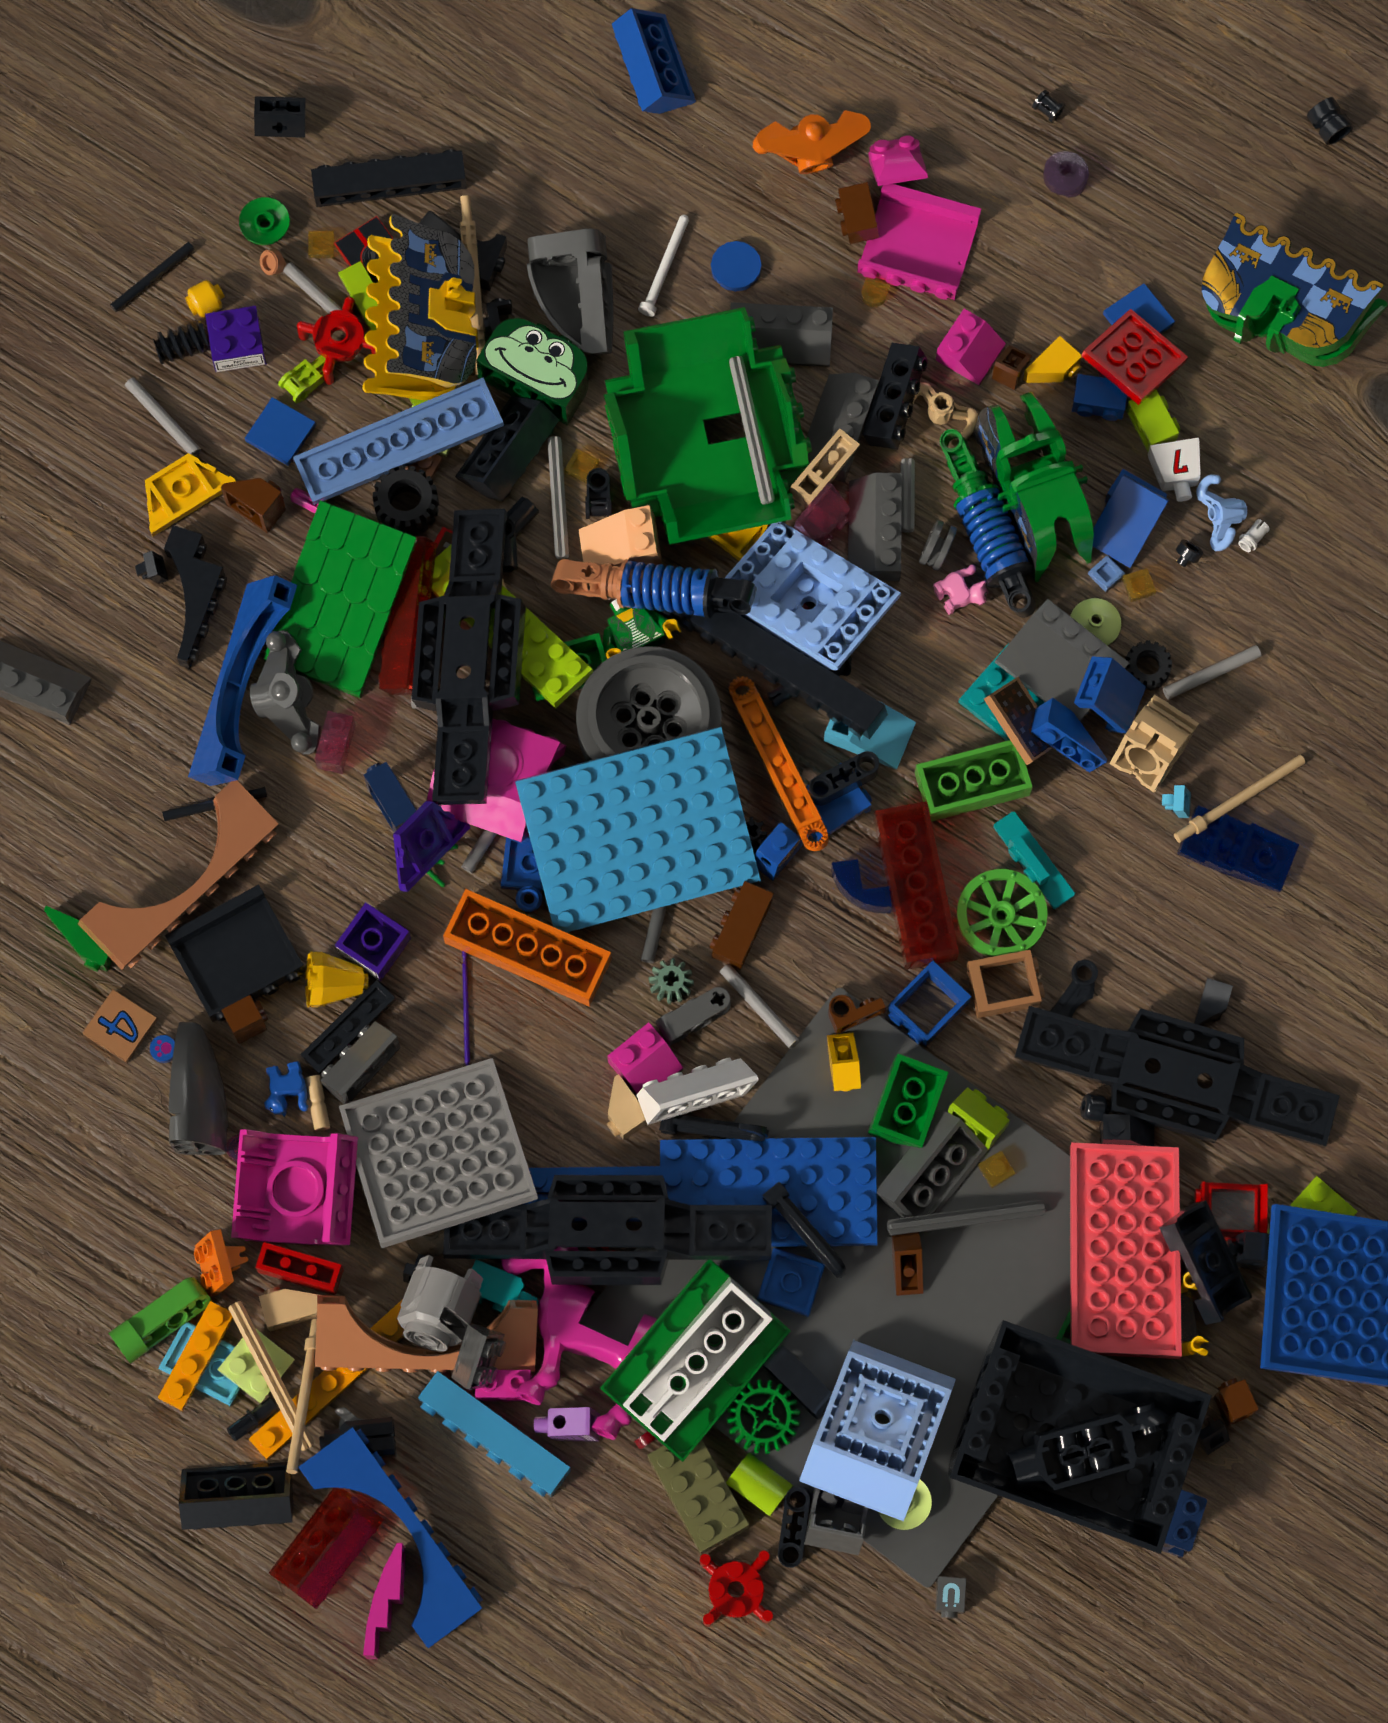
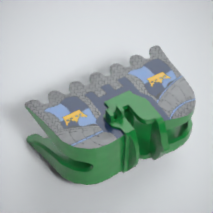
(1038, 489)

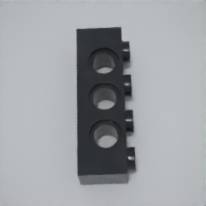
(891, 383)

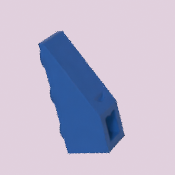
(1066, 734)

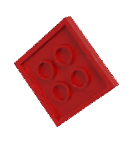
(1134, 356)

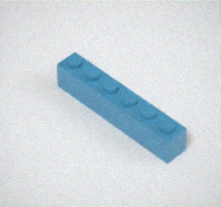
(494, 1434)

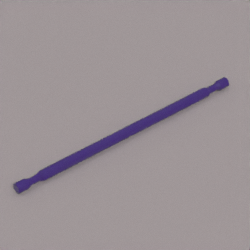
(466, 1009)

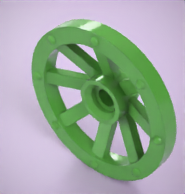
(1004, 907)

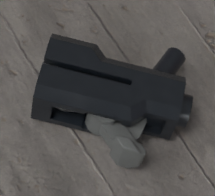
(377, 1430)

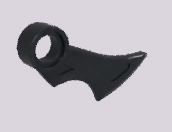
(1078, 990)

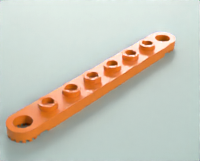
(779, 764)

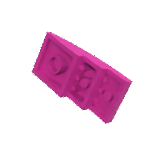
(388, 1592)

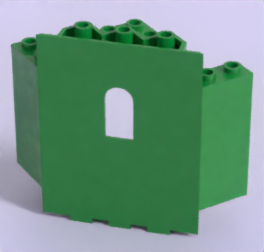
(659, 432)

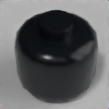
(1093, 1107)

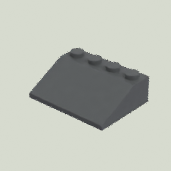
(1053, 656)

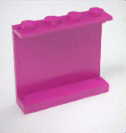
(920, 241)

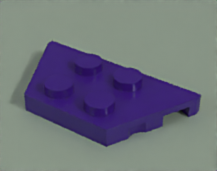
(424, 842)

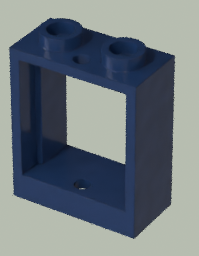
(388, 795)

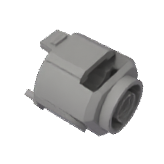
(438, 1306)

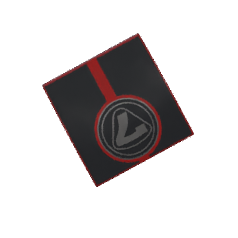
(355, 247)

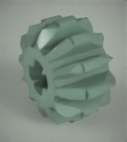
(680, 985)

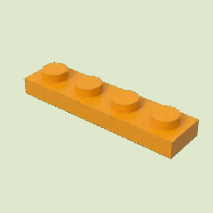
(196, 1356)

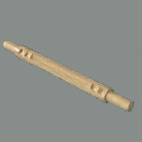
(468, 238)

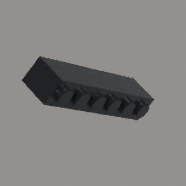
(388, 178)

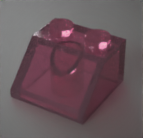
(824, 516)

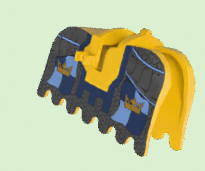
(420, 313)

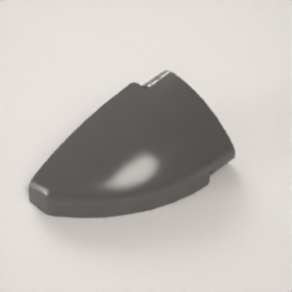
(575, 286)
(196, 1095)

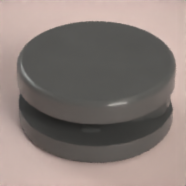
(937, 548)

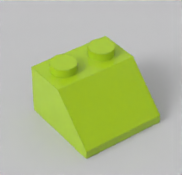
(979, 1116)

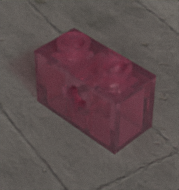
(335, 742)

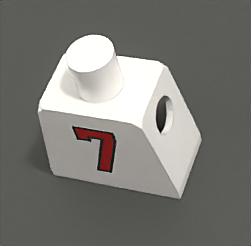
(1176, 466)

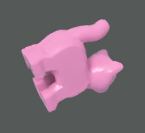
(957, 590)

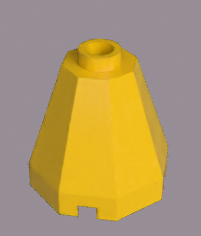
(332, 979)

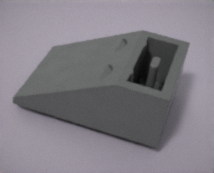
(478, 1356)

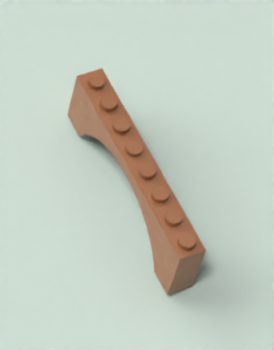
(129, 931)
(351, 1344)

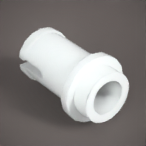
(1253, 536)

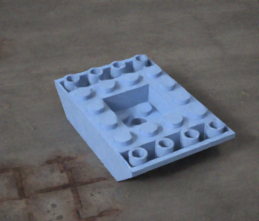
(798, 570)
(873, 1460)

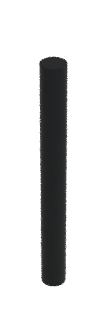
(151, 277)
(204, 806)

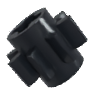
(753, 826)

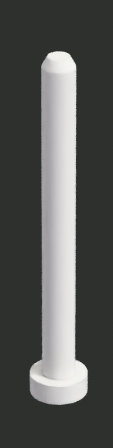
(647, 307)

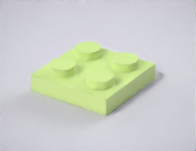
(245, 1373)

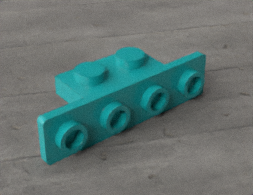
(1033, 859)

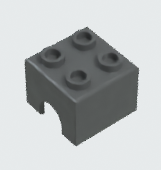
(835, 1523)

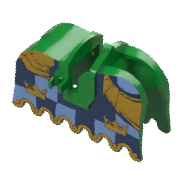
(1283, 295)

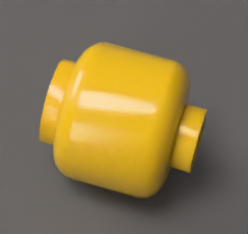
(204, 298)

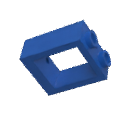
(947, 985)

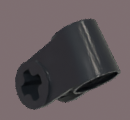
(598, 499)

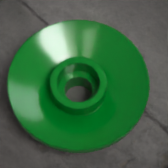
(261, 211)

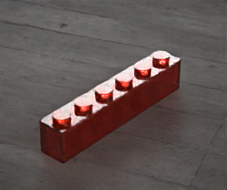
(401, 629)

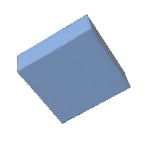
(1106, 573)

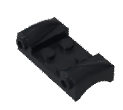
(1207, 1260)

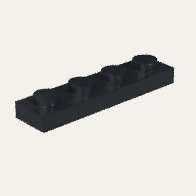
(347, 1027)

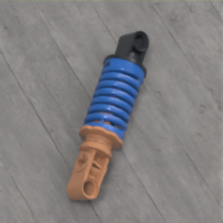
(656, 587)

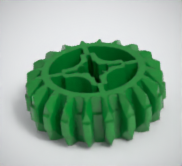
(751, 1438)

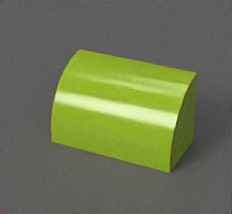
(759, 1484)

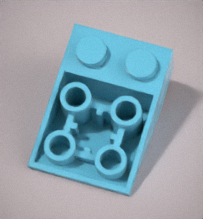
(887, 742)

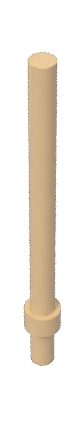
(1200, 823)
(303, 1401)

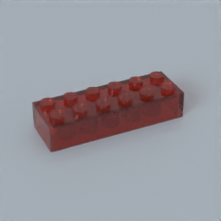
(916, 885)

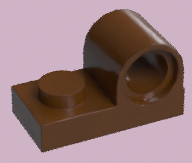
(868, 1010)

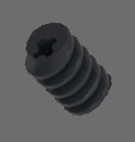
(181, 342)

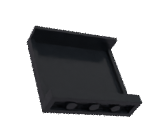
(235, 952)

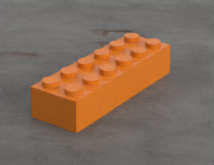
(527, 947)

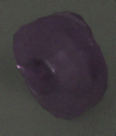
(1074, 181)

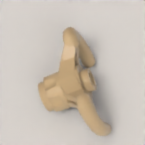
(943, 409)

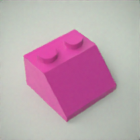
(970, 347)
(644, 1059)

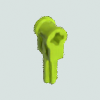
(303, 379)

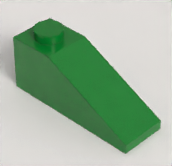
(80, 941)

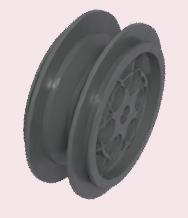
(650, 673)

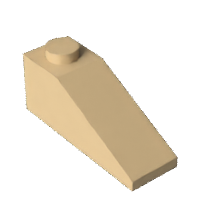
(824, 468)
(287, 1307)

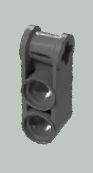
(693, 1015)

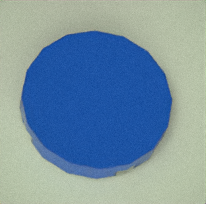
(736, 266)

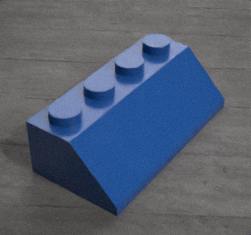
(653, 61)

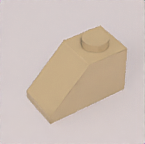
(624, 1110)

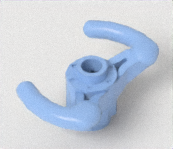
(1221, 512)

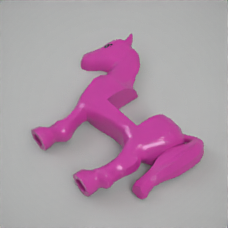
(561, 1330)

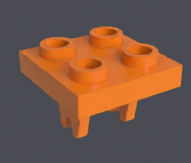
(217, 1262)

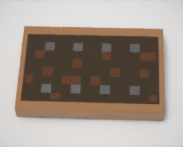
(1015, 713)

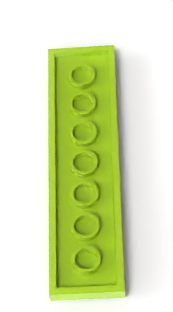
(546, 659)

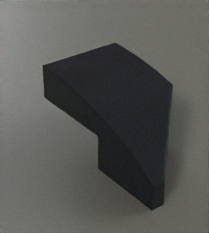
(1213, 1001)

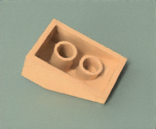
(622, 536)

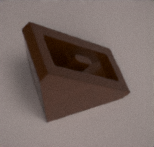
(1010, 366)

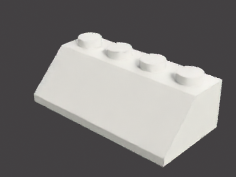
(695, 1090)

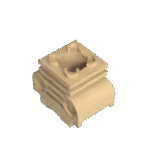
(1154, 742)

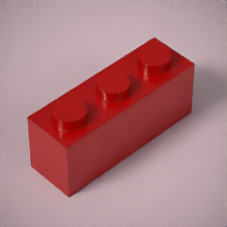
(299, 1268)

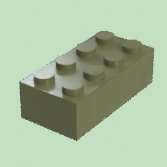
(699, 1496)

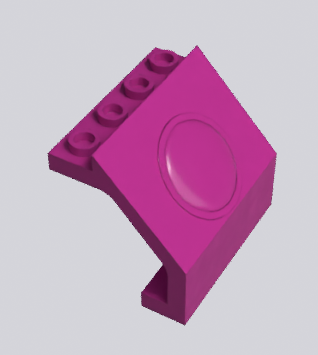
(513, 756)
(294, 1188)

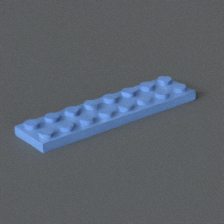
(398, 441)

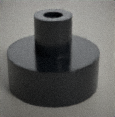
(1188, 552)

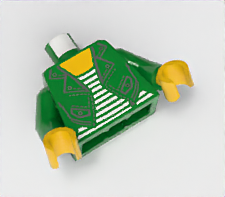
(635, 629)

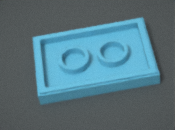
(212, 1381)

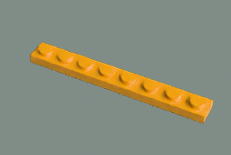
(324, 1390)

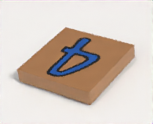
(119, 1026)

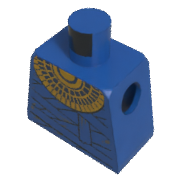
(778, 850)

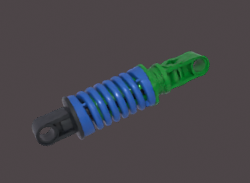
(988, 525)

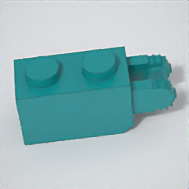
(499, 1286)

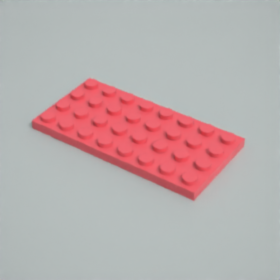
(1120, 1265)

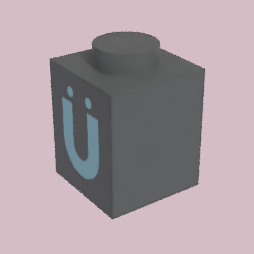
(950, 1596)

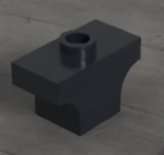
(491, 259)

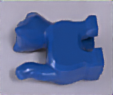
(286, 1085)

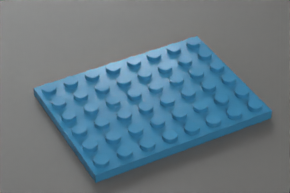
(638, 830)

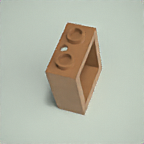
(981, 1005)

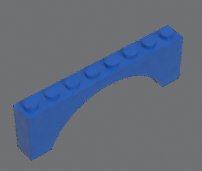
(219, 750)
(445, 1597)

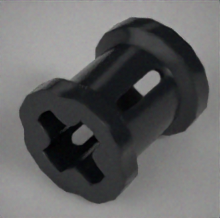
(1048, 106)

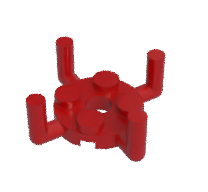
(334, 350)
(739, 1572)

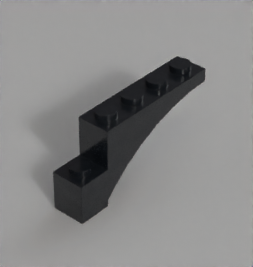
(200, 585)

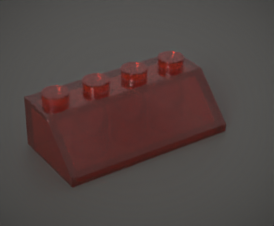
(326, 1546)

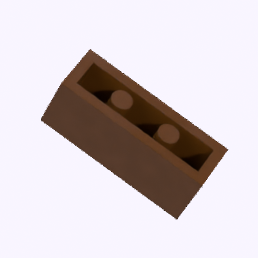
(741, 924)

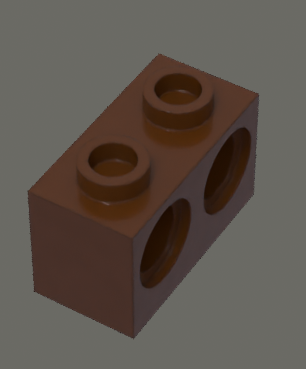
(1235, 1401)

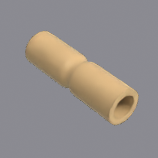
(316, 1099)

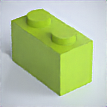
(1153, 420)

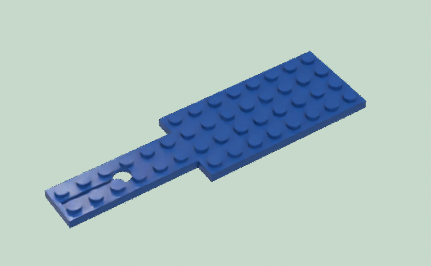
(825, 1177)

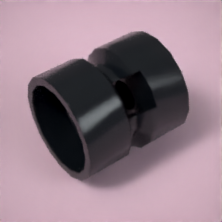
(1331, 123)

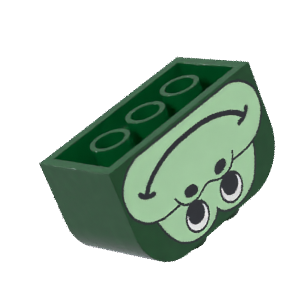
(535, 365)

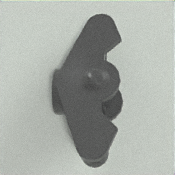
(285, 695)

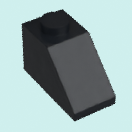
(1125, 1130)

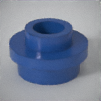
(522, 904)

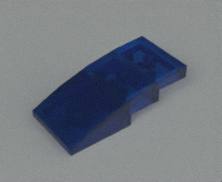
(1241, 851)

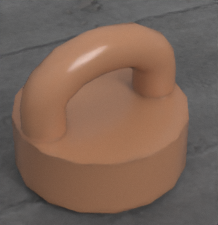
(272, 262)

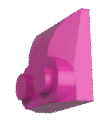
(897, 161)

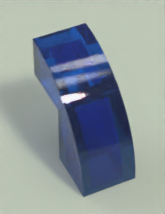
(848, 881)

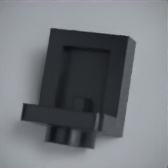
(495, 309)

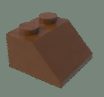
(256, 501)

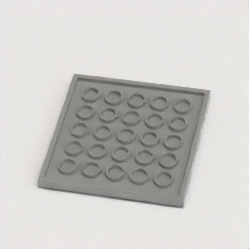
(438, 1153)

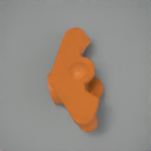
(813, 140)

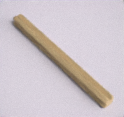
(267, 1369)

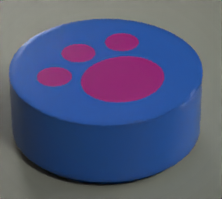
(162, 1048)

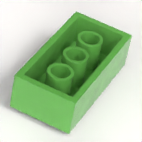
(973, 780)

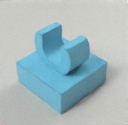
(1179, 801)

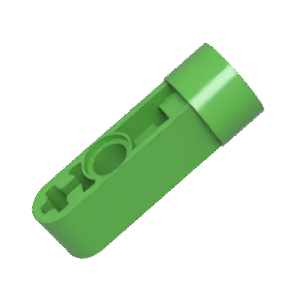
(160, 1318)

